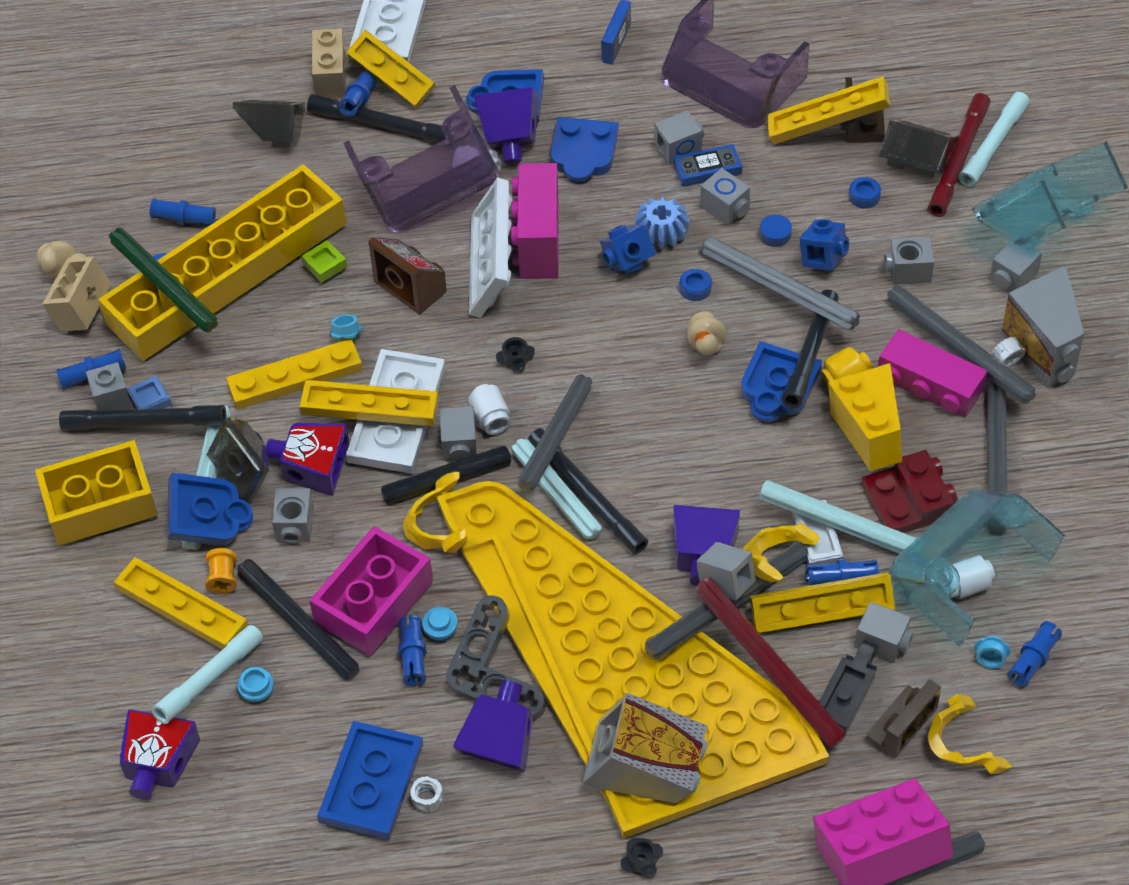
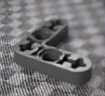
(478, 663)

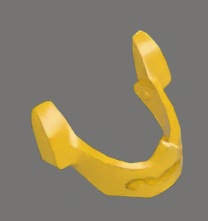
(772, 536)
(450, 543)
(960, 704)

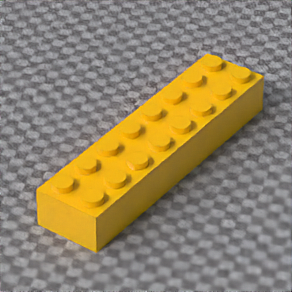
(226, 259)

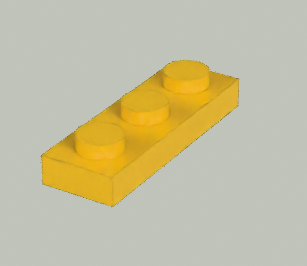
(391, 69)

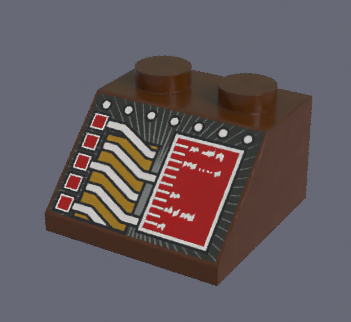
(406, 273)

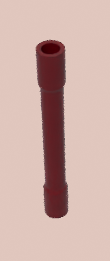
(945, 189)

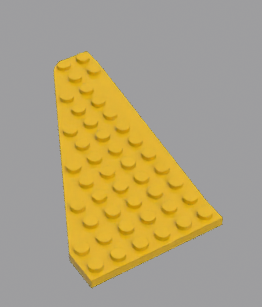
(585, 644)

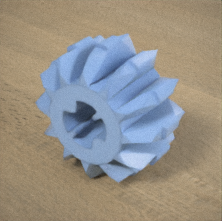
(664, 221)

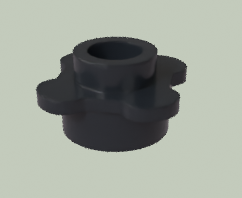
(515, 346)
(645, 847)

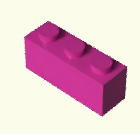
(933, 373)

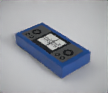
(616, 32)
(701, 165)

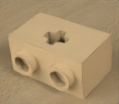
(329, 63)
(76, 293)

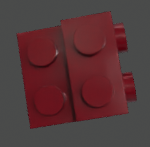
(910, 492)

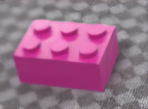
(537, 220)
(371, 590)
(883, 836)

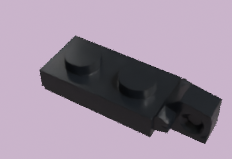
(850, 685)

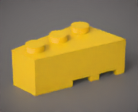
(868, 415)

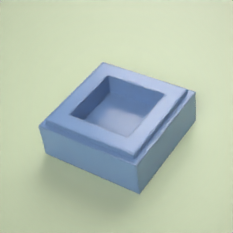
(149, 394)

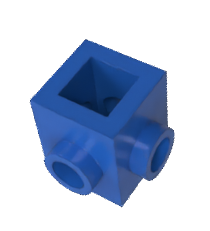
(823, 244)
(627, 248)

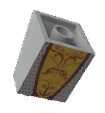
(1046, 325)
(646, 751)

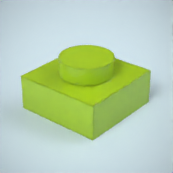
(324, 261)

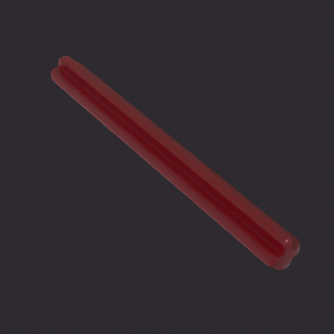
(770, 662)

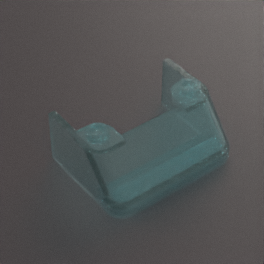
(1041, 199)
(930, 579)

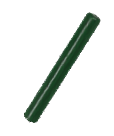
(163, 280)

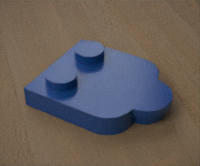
(508, 80)
(583, 147)
(767, 379)
(205, 510)

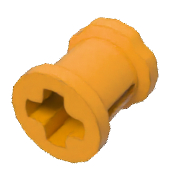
(221, 571)

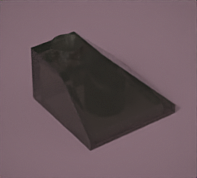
(273, 120)
(240, 457)

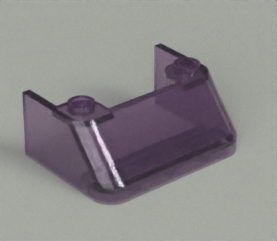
(726, 81)
(430, 178)

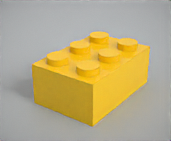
(96, 492)

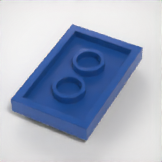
(370, 780)

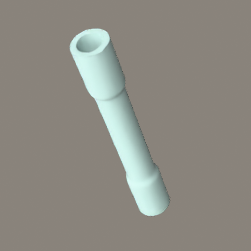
(979, 161)
(181, 696)

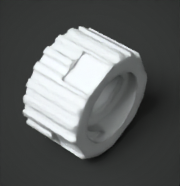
(1009, 351)
(426, 784)

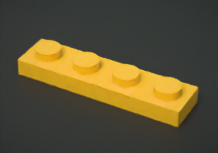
(828, 110)
(290, 373)
(369, 403)
(820, 602)
(179, 603)

